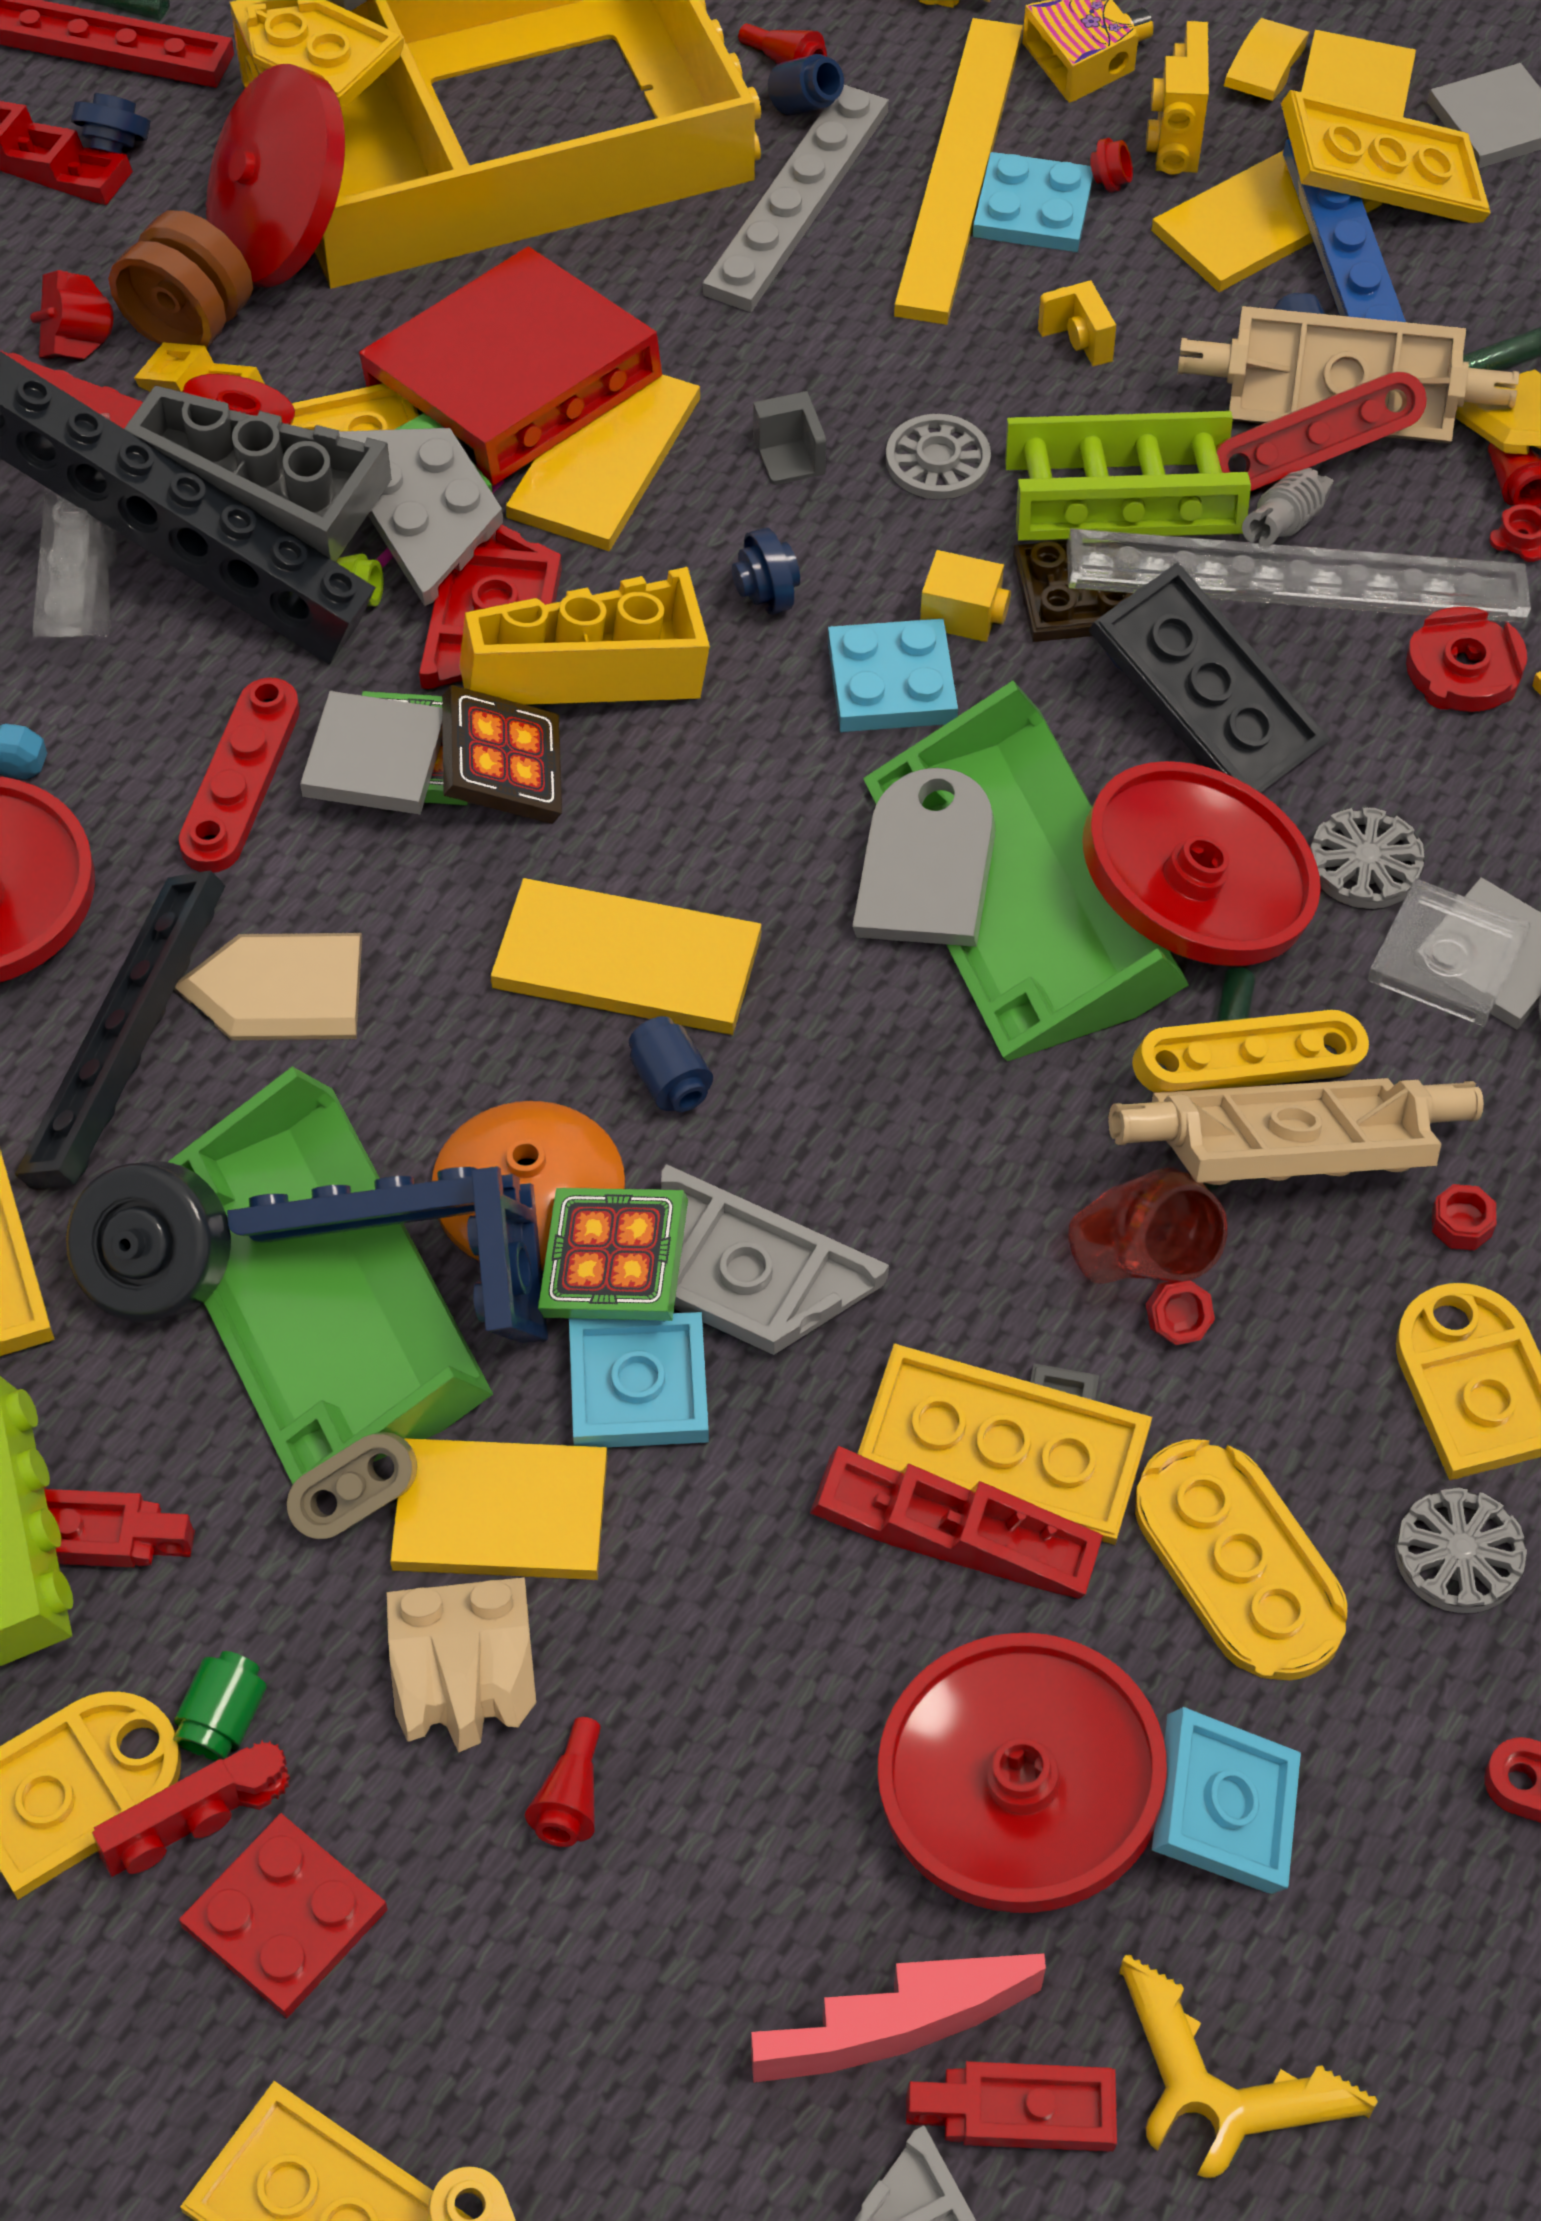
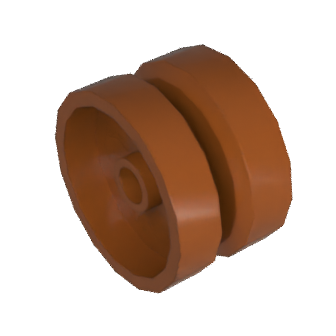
(181, 280)

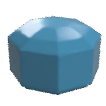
(20, 752)

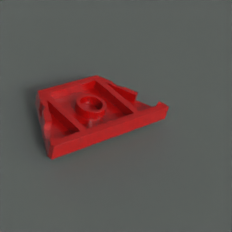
(498, 574)

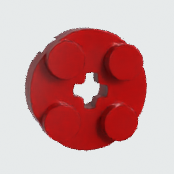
(1461, 686)

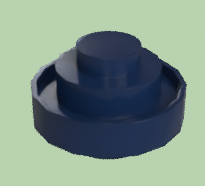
(110, 123)
(766, 571)

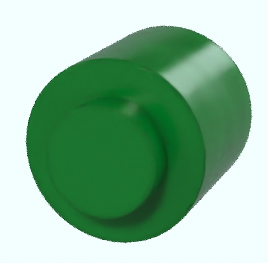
(219, 1705)

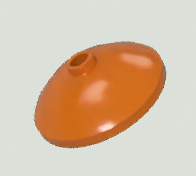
(564, 1143)

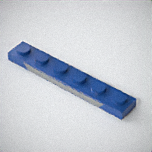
(1346, 250)

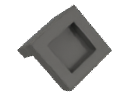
(789, 438)

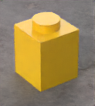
(965, 595)

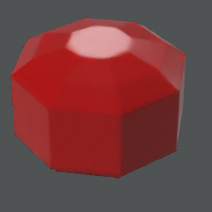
(1464, 1217)
(1180, 1311)

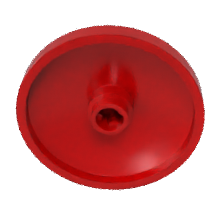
(278, 171)
(1201, 863)
(43, 876)
(1022, 1772)

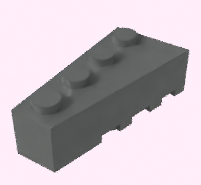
(287, 473)

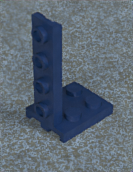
(499, 1232)

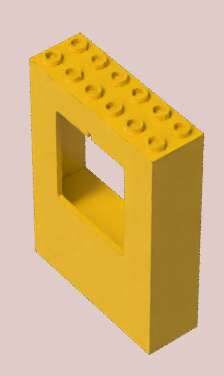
(409, 185)

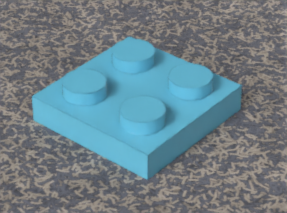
(1033, 202)
(892, 675)
(638, 1381)
(1228, 1801)

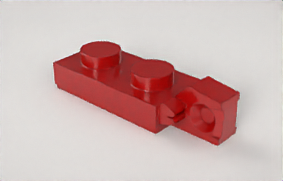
(116, 1529)
(1020, 2106)

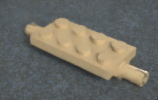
(1304, 357)
(1299, 1127)

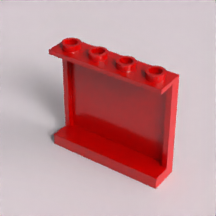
(516, 360)

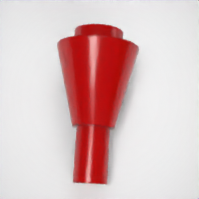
(783, 44)
(565, 1802)

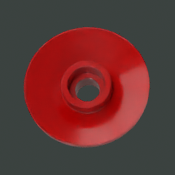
(242, 395)

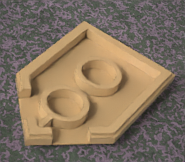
(280, 986)

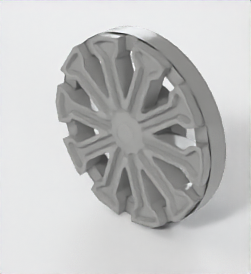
(938, 455)
(1367, 857)
(1460, 1550)

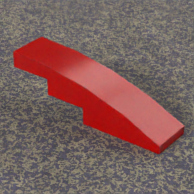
(57, 158)
(957, 1525)

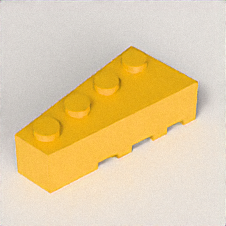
(590, 646)

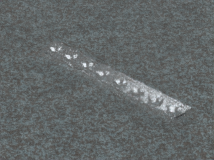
(1300, 574)

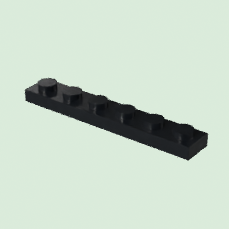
(120, 1031)

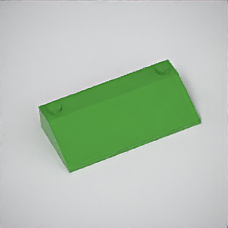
(1048, 943)
(333, 1326)

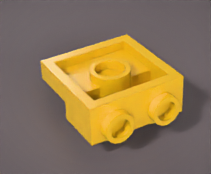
(1181, 104)

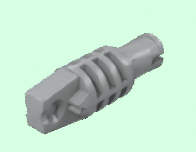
(1287, 506)

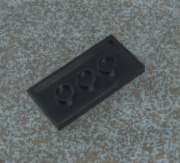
(1208, 681)

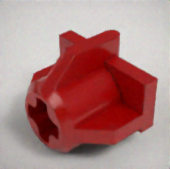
(72, 316)

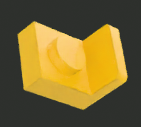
(1084, 316)

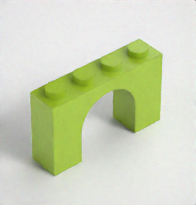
(32, 1587)

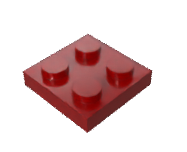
(283, 1915)

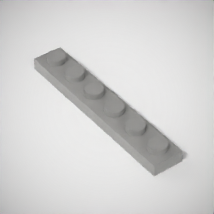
(795, 199)

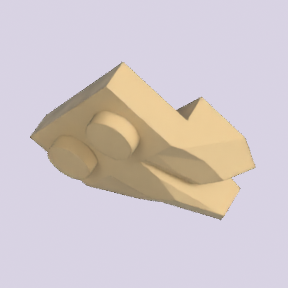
(460, 1657)

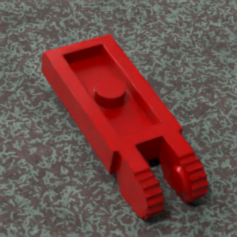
(192, 1805)

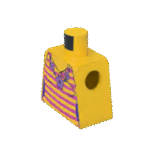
(1084, 42)

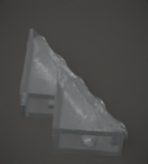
(73, 571)

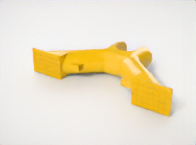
(1231, 2110)

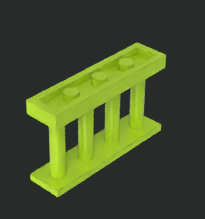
(1125, 504)

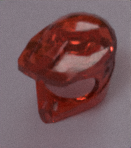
(1111, 1231)

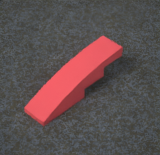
(926, 2006)

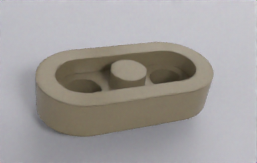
(353, 1483)

